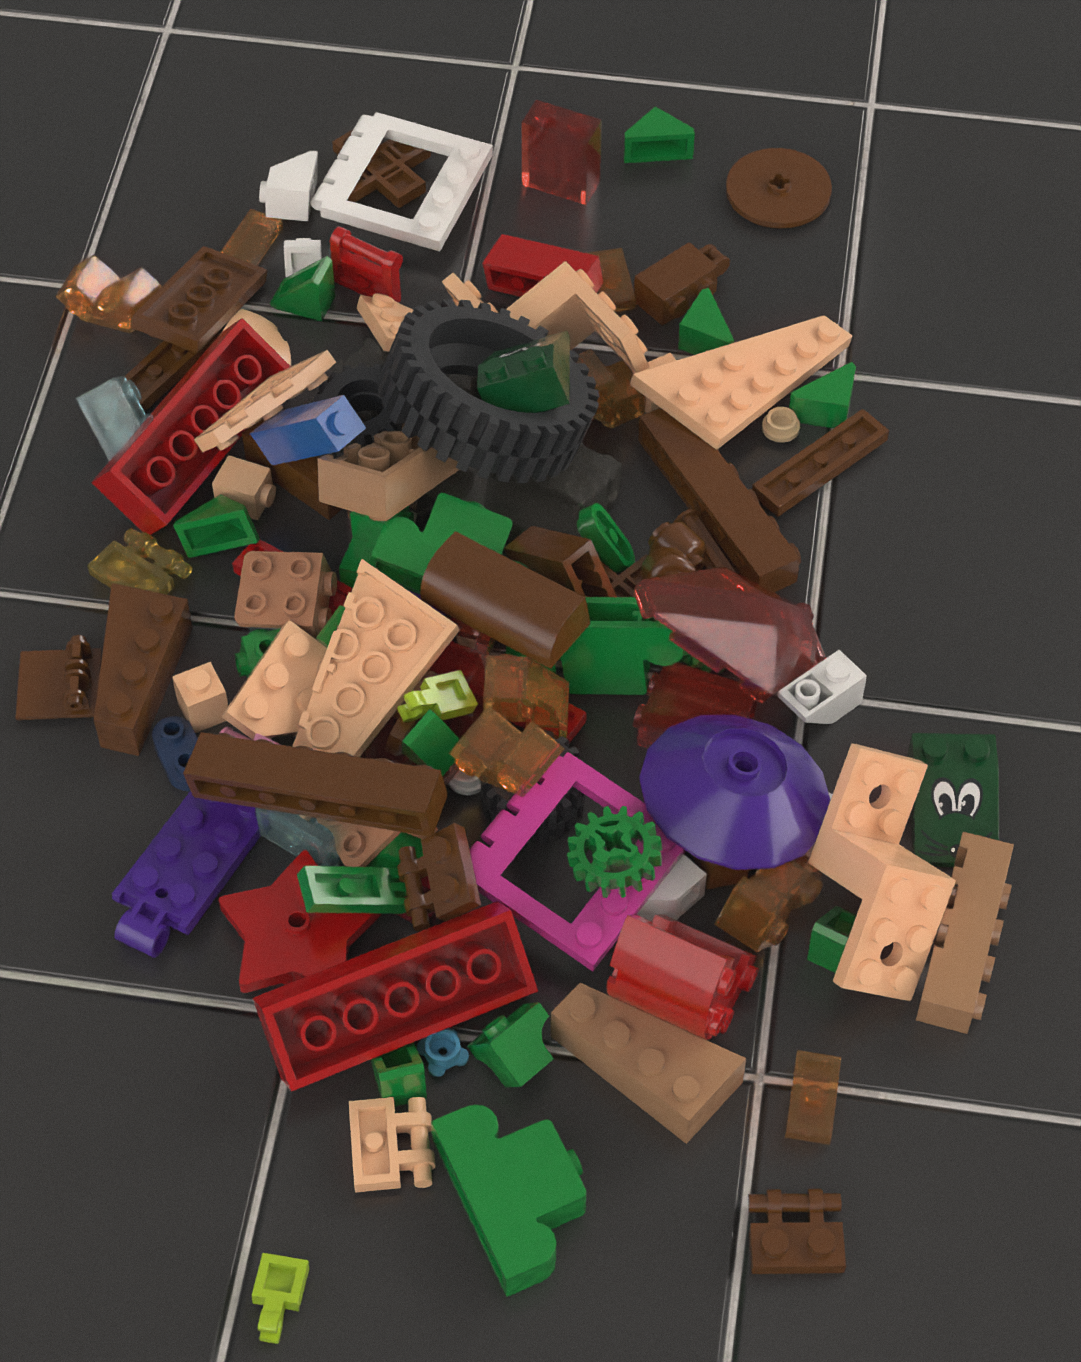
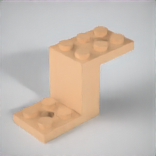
(568, 304)
(898, 889)

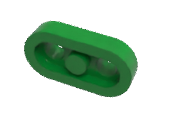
(606, 537)

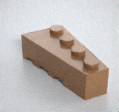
(381, 476)
(966, 933)
(648, 1060)

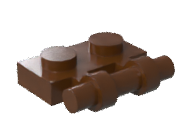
(449, 874)
(796, 1246)

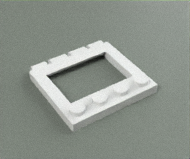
(441, 205)

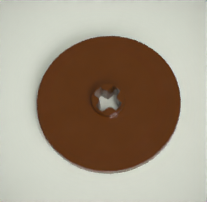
(802, 192)

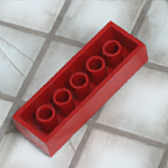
(161, 460)
(395, 995)

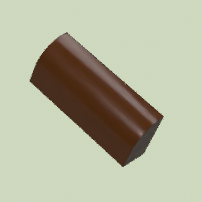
(504, 599)

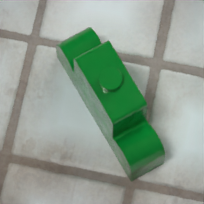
(405, 551)
(617, 649)
(511, 1190)

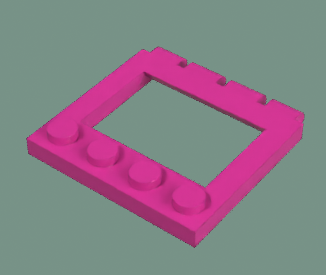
(602, 918)

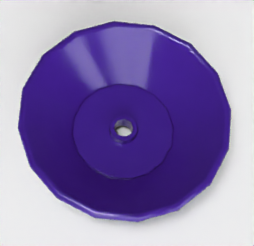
(734, 792)

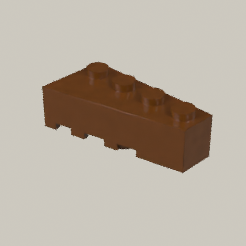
(138, 661)

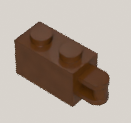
(676, 280)

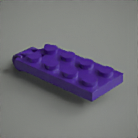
(187, 867)

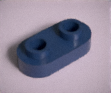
(174, 749)

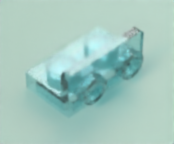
(113, 412)
(298, 834)

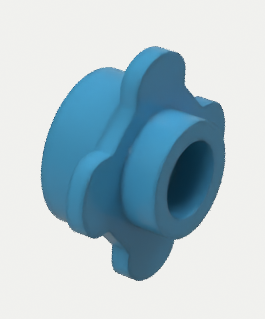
(447, 1040)

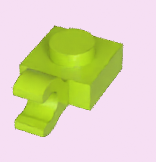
(444, 694)
(277, 1288)

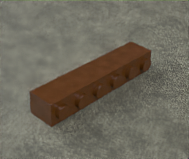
(727, 507)
(316, 783)

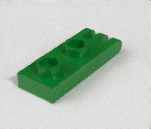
(352, 889)

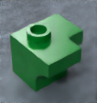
(514, 1045)

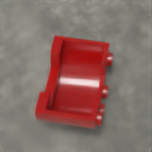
(679, 974)

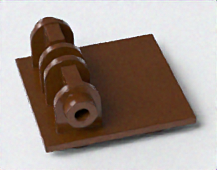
(59, 682)

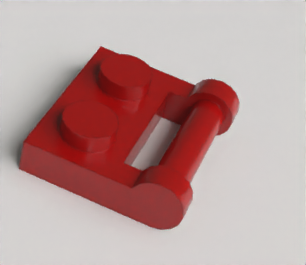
(360, 274)

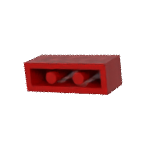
(520, 264)

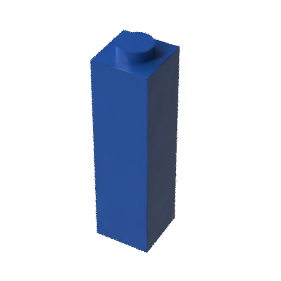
(308, 430)

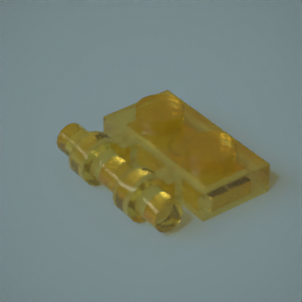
(128, 568)

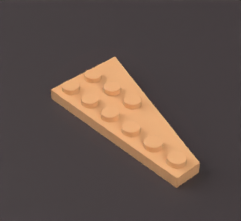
(736, 383)
(371, 663)

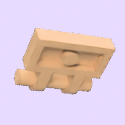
(375, 1144)

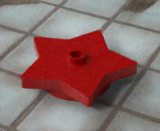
(283, 938)

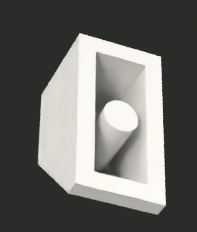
(290, 188)

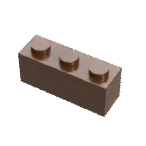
(296, 477)

